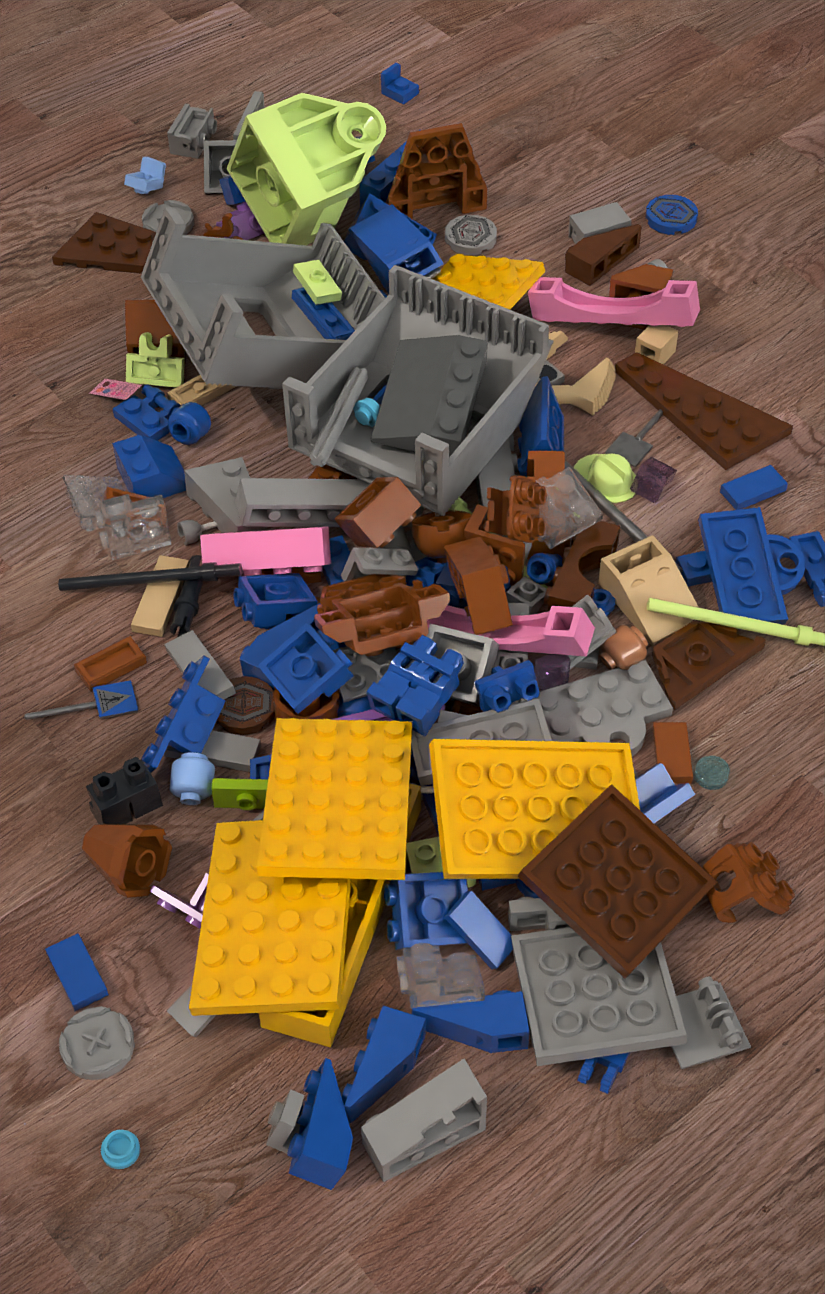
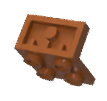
(510, 552)

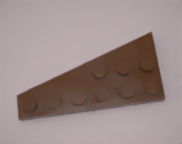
(108, 244)
(710, 418)

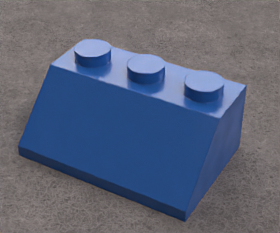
(541, 424)

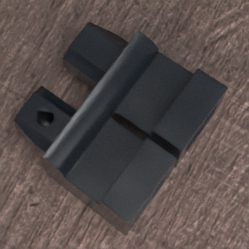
(124, 792)

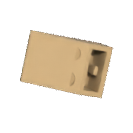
(644, 573)

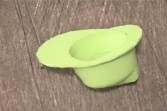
(609, 475)

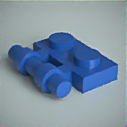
(141, 414)

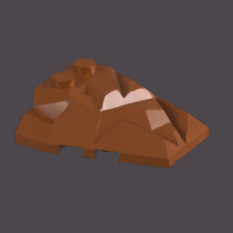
(438, 170)
(378, 612)

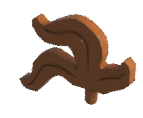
(224, 231)

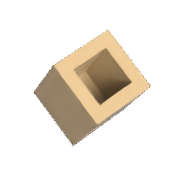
(657, 342)

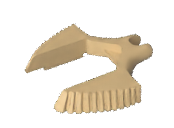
(592, 389)

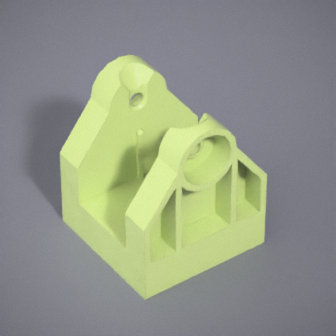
(303, 163)

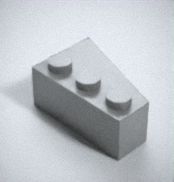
(426, 1122)

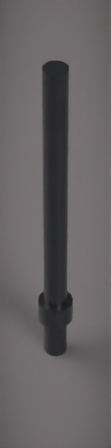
(207, 572)

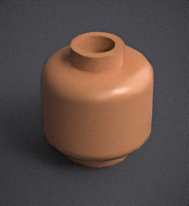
(624, 648)

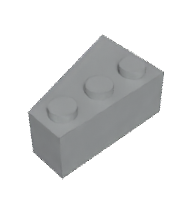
(215, 491)

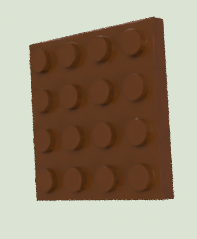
(617, 880)

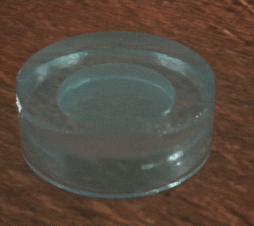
(712, 772)

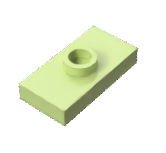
(317, 282)

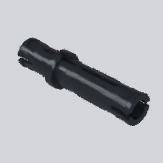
(187, 604)

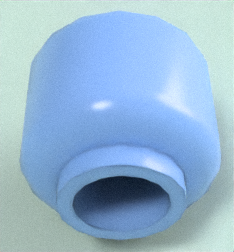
(192, 778)

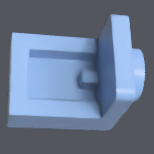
(149, 178)

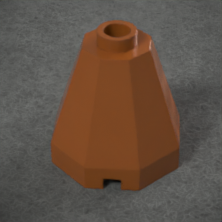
(128, 855)

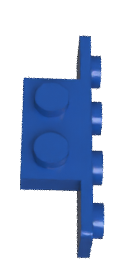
(190, 719)

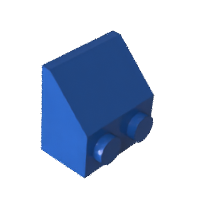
(149, 467)

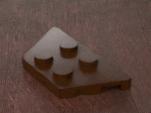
(699, 657)

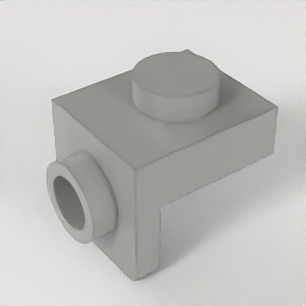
(283, 1121)

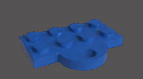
(748, 564)

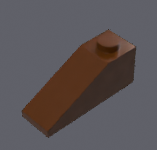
(601, 252)

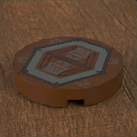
(248, 708)

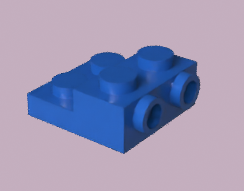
(270, 597)
(306, 667)
(420, 909)

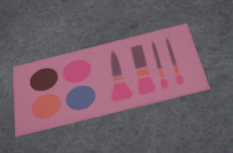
(115, 389)

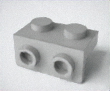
(378, 561)

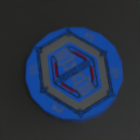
(671, 214)

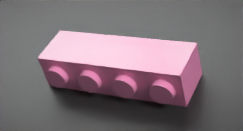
(269, 549)

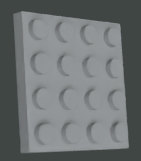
(585, 1007)

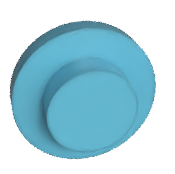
(366, 411)
(120, 1149)

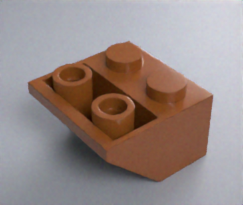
(145, 317)

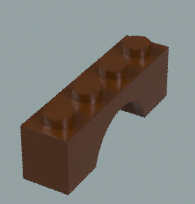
(584, 555)

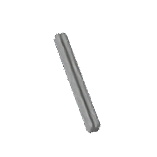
(338, 417)

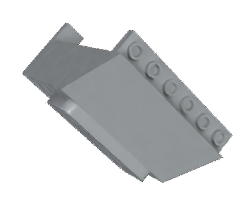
(211, 280)
(412, 311)

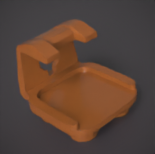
(517, 510)
(753, 879)

